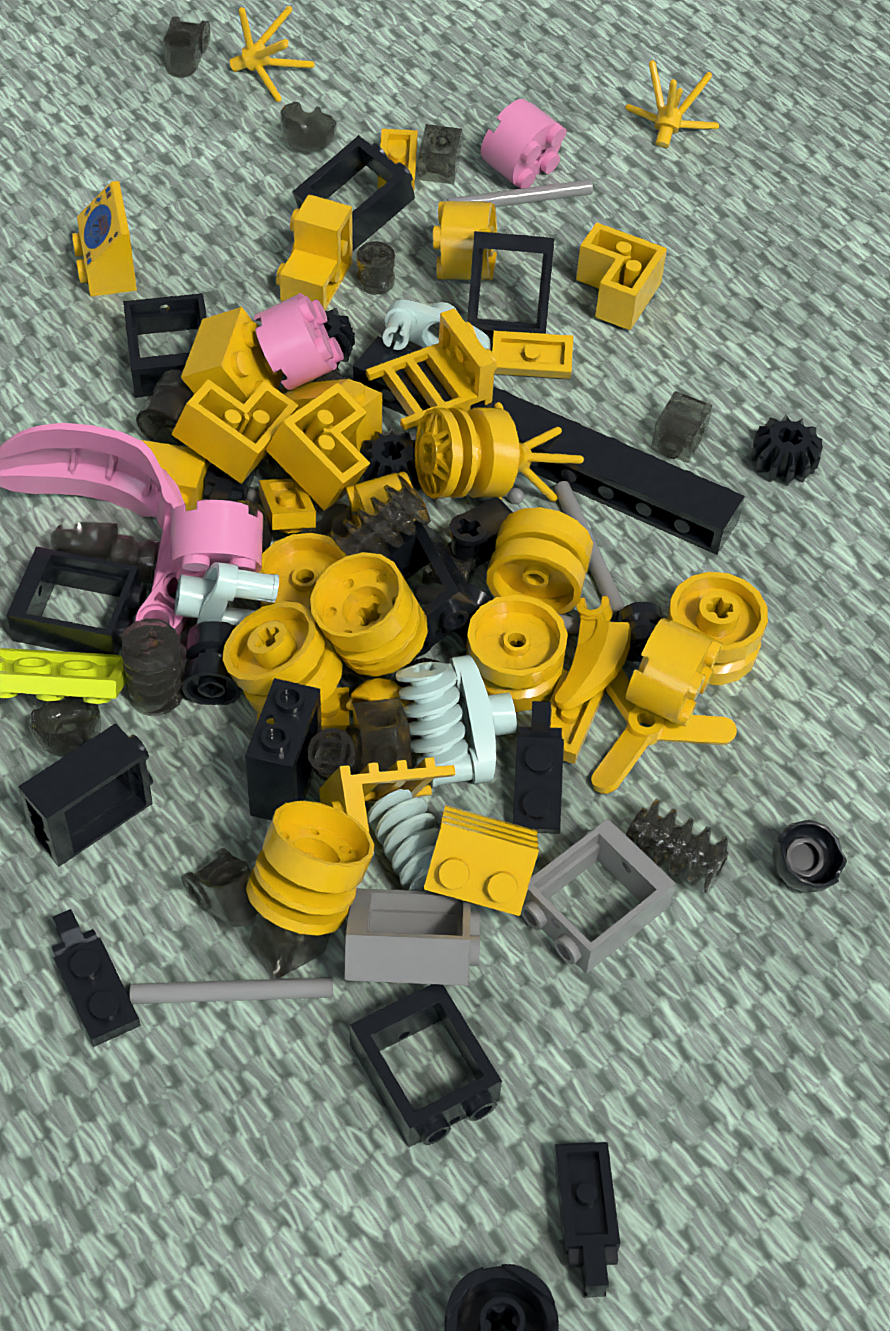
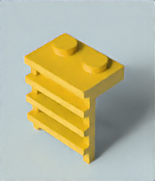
(457, 362)
(352, 791)
(482, 860)

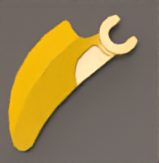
(598, 655)

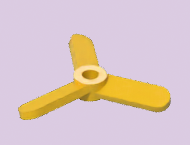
(636, 738)

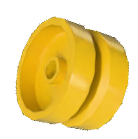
(541, 557)
(299, 563)
(726, 611)
(283, 645)
(518, 648)

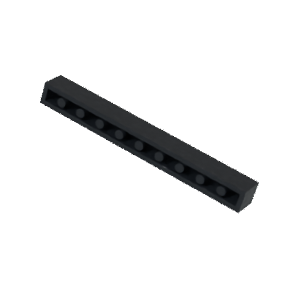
(611, 470)

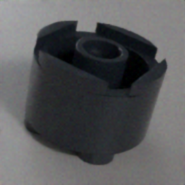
(499, 1297)

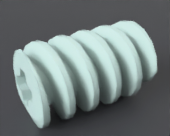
(435, 712)
(406, 835)

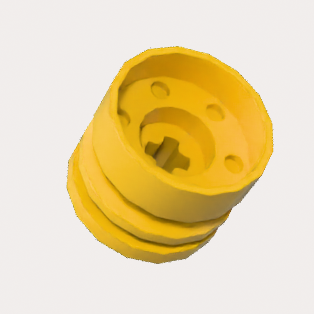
(466, 453)
(369, 614)
(309, 867)

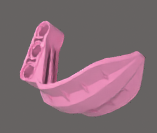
(102, 467)

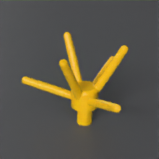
(256, 54)
(669, 116)
(527, 457)

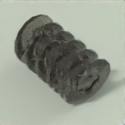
(385, 523)
(152, 666)
(679, 845)

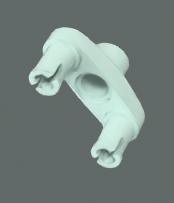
(414, 323)
(209, 595)
(483, 720)

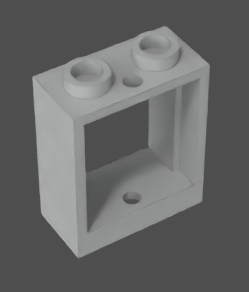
(627, 865)
(410, 938)

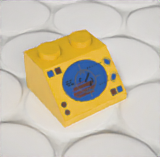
(105, 244)

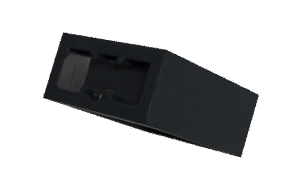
(381, 205)
(510, 242)
(148, 317)
(81, 572)
(451, 607)
(278, 752)
(87, 793)
(397, 1023)

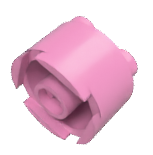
(523, 143)
(297, 340)
(213, 534)

